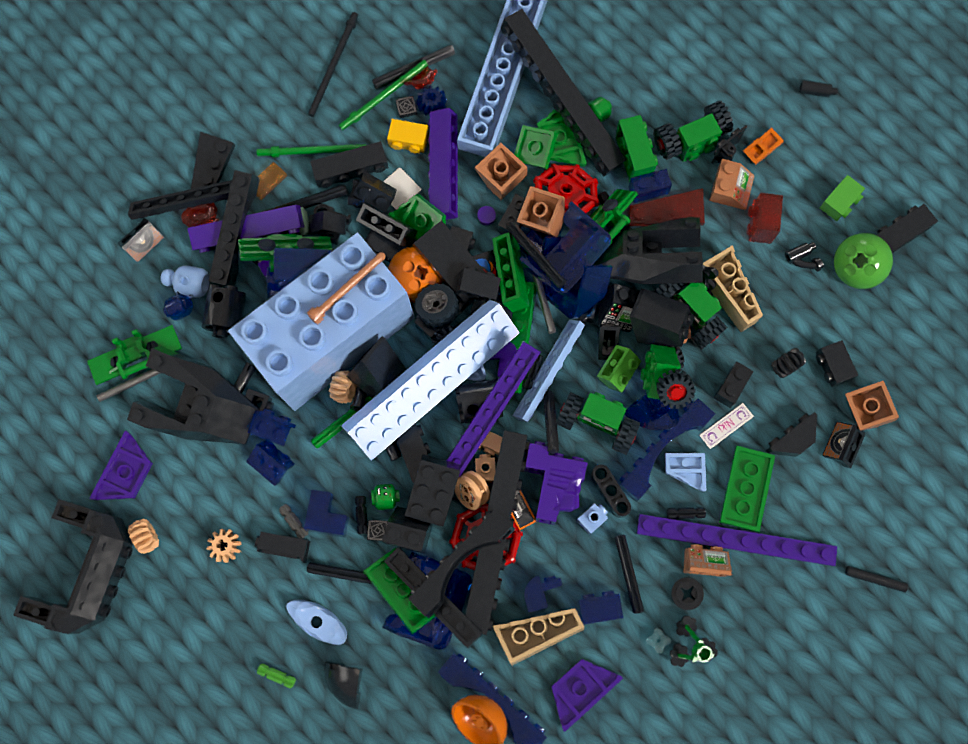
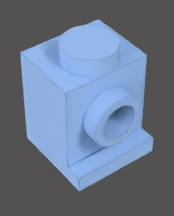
(586, 521)

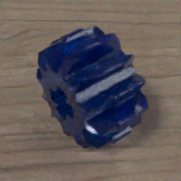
(431, 100)

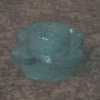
(664, 640)

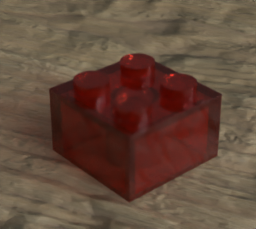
(765, 218)

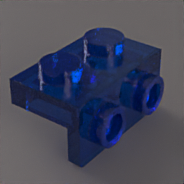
(270, 462)

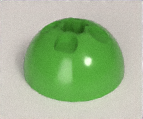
(871, 270)

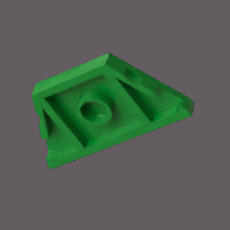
(566, 147)
(419, 214)

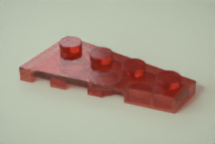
(668, 208)

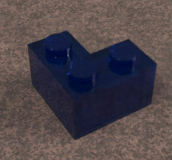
(320, 519)

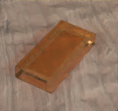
(270, 179)

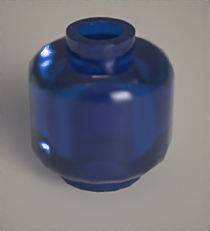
(178, 306)

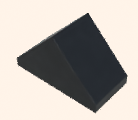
(327, 223)
(607, 340)

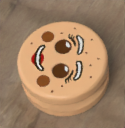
(472, 490)

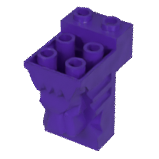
(560, 481)

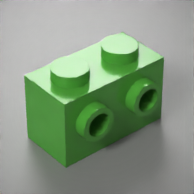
(842, 198)
(619, 368)

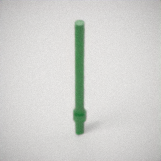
(355, 116)
(275, 151)

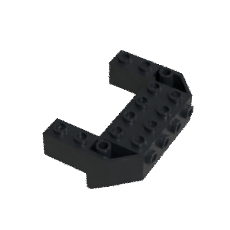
(97, 578)

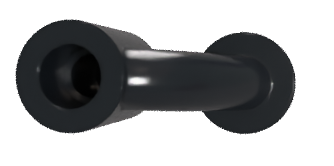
(796, 254)

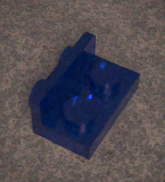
(270, 427)

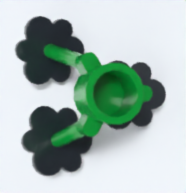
(701, 651)

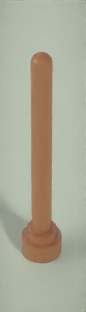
(317, 313)

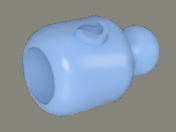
(187, 280)

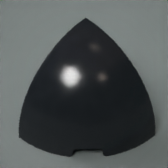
(344, 683)

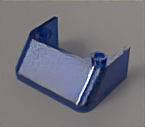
(591, 290)

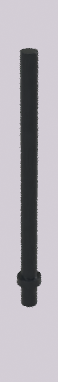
(350, 25)

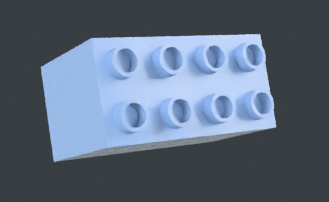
(304, 356)

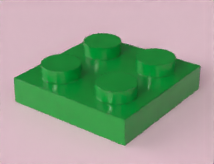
(535, 146)

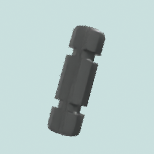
(293, 521)

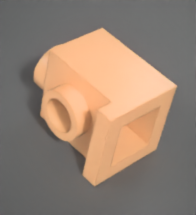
(491, 444)
(486, 459)

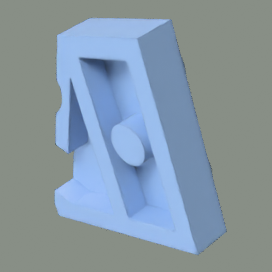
(687, 468)

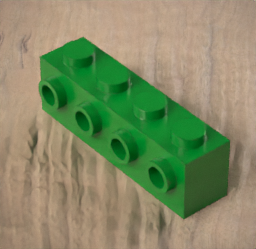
(512, 281)

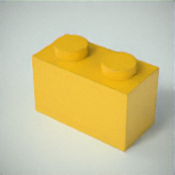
(407, 136)

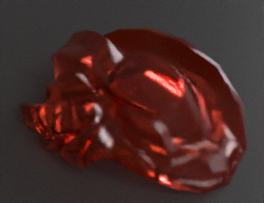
(422, 79)
(199, 215)

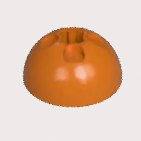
(405, 270)
(480, 719)

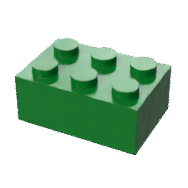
(635, 147)

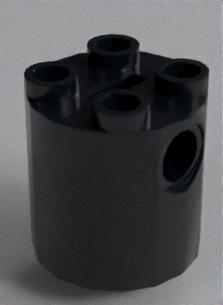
(223, 310)
(471, 397)

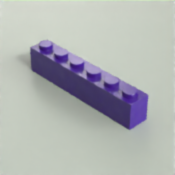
(443, 161)
(255, 226)

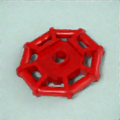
(571, 181)
(461, 519)

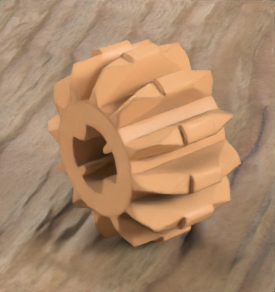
(342, 388)
(143, 536)
(228, 538)

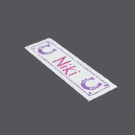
(726, 426)

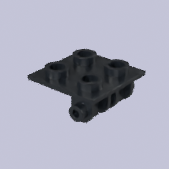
(726, 148)

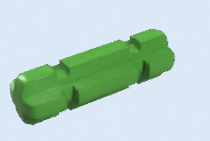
(276, 675)

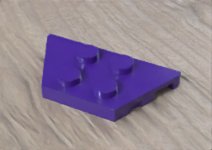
(124, 471)
(581, 690)

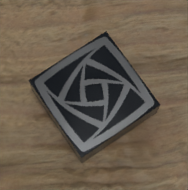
(406, 107)
(376, 530)

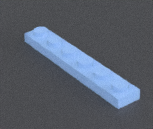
(548, 370)

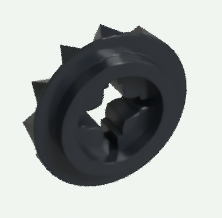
(696, 592)

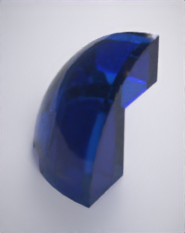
(653, 414)

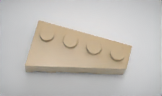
(733, 290)
(533, 635)

